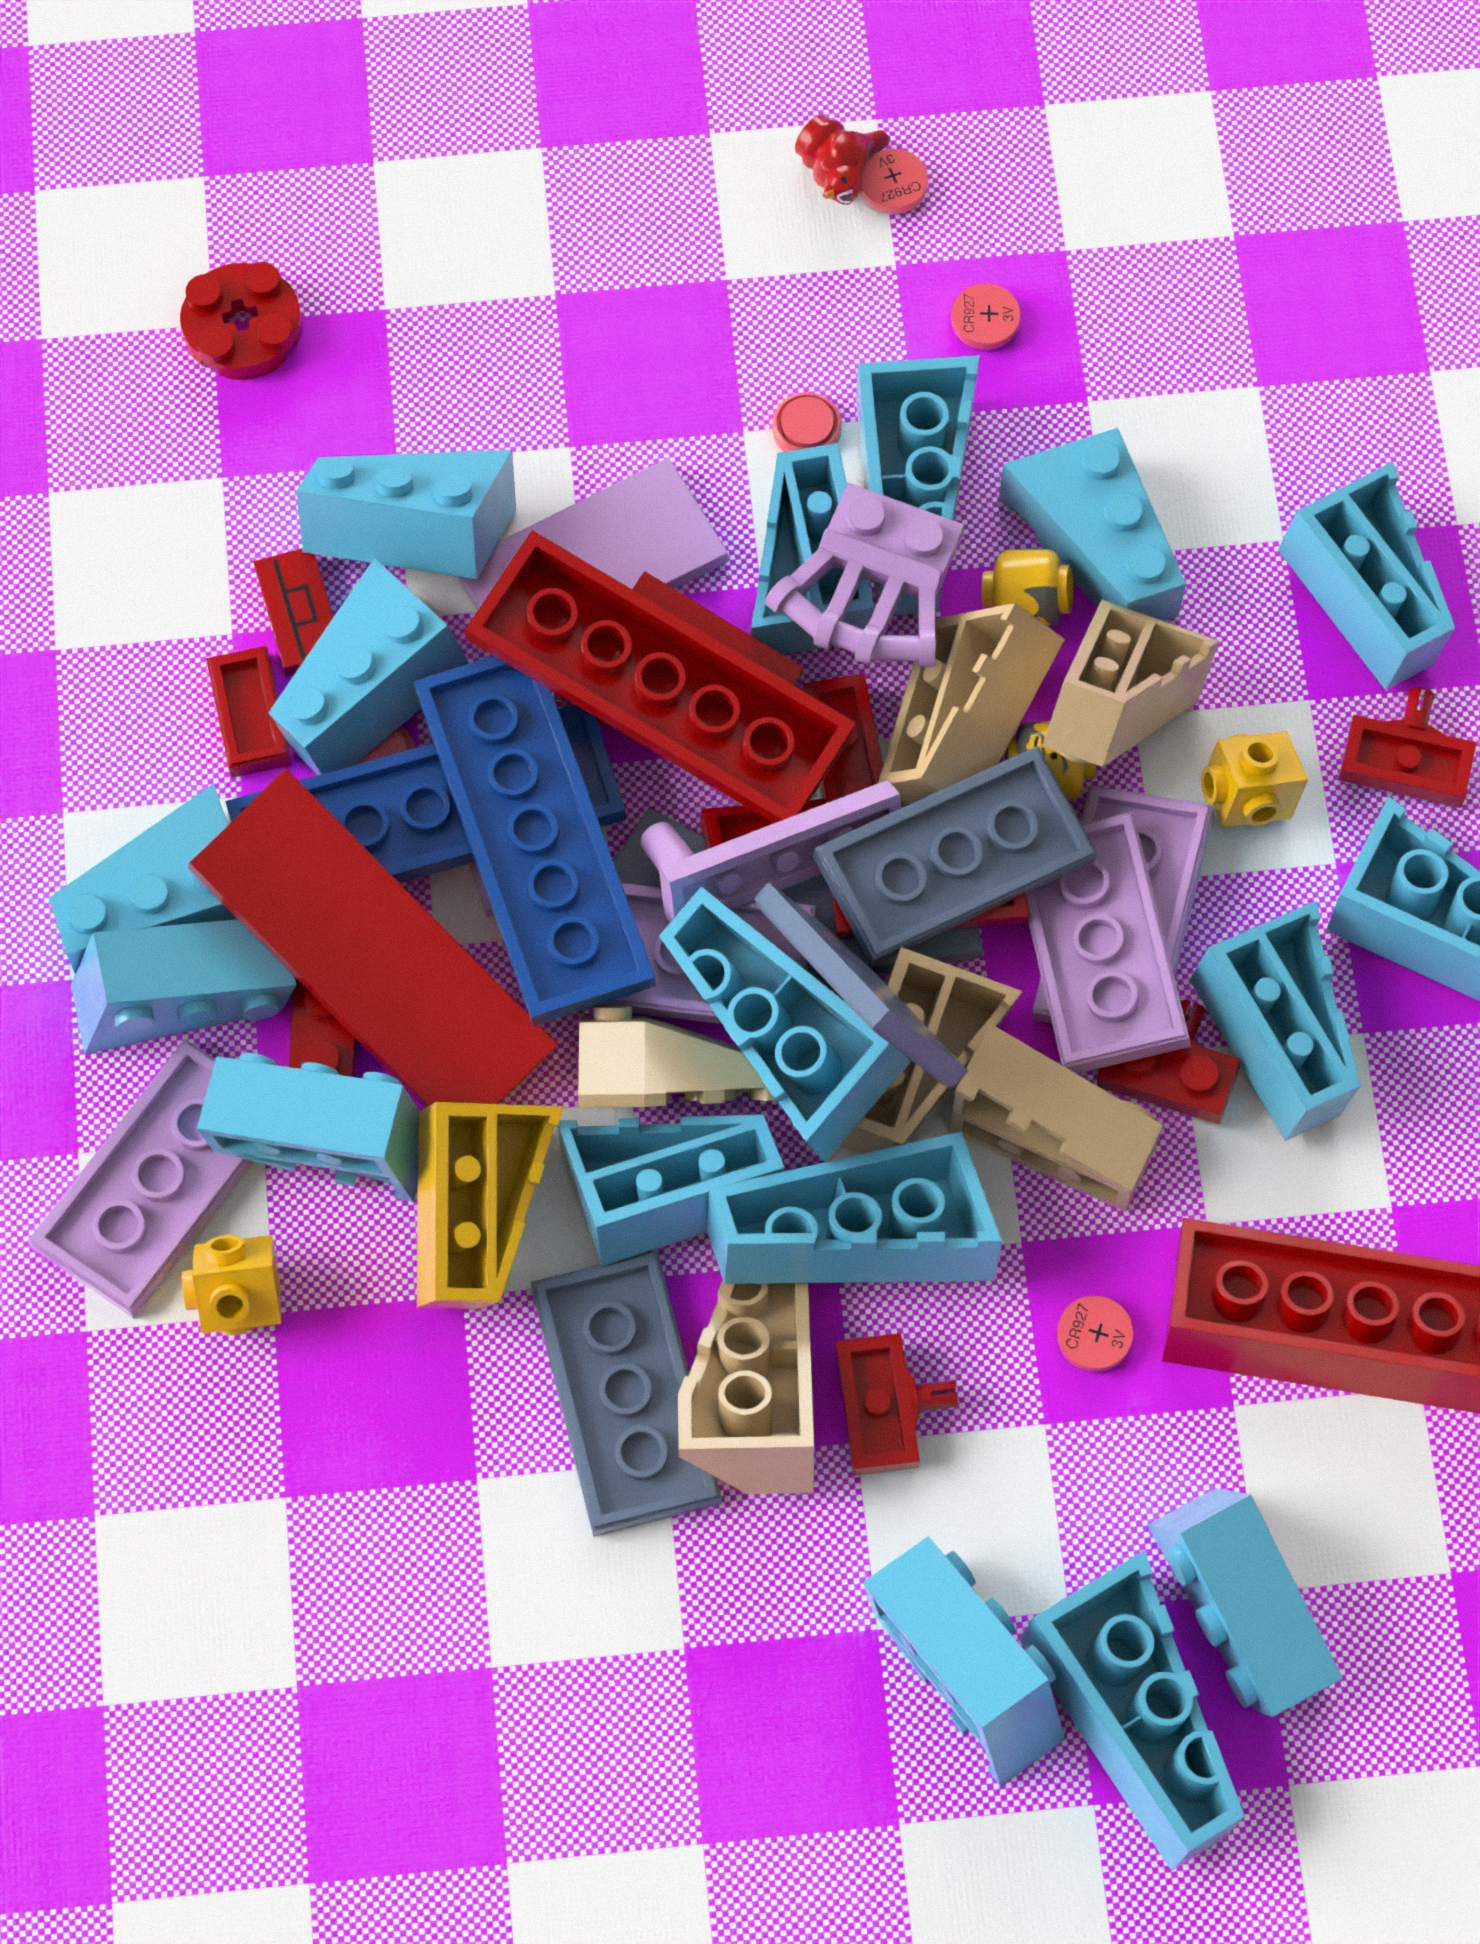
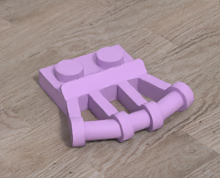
(885, 544)

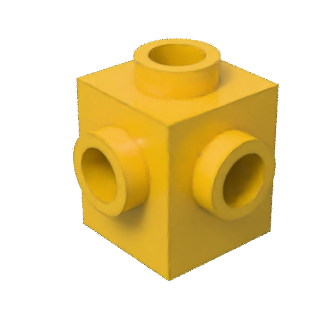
(1254, 779)
(234, 1284)

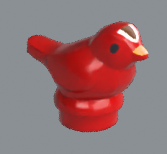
(837, 156)

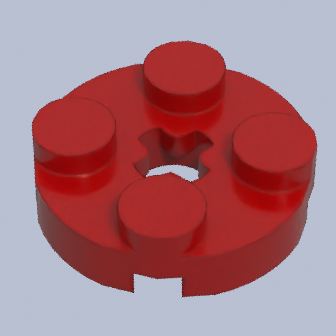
(232, 289)

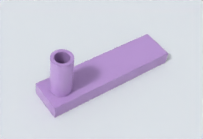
(772, 854)

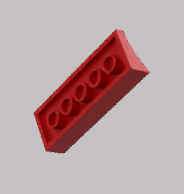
(660, 680)
(369, 950)
(1326, 1315)

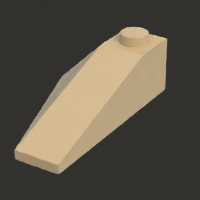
(646, 1060)
(750, 1391)

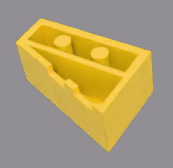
(474, 1196)

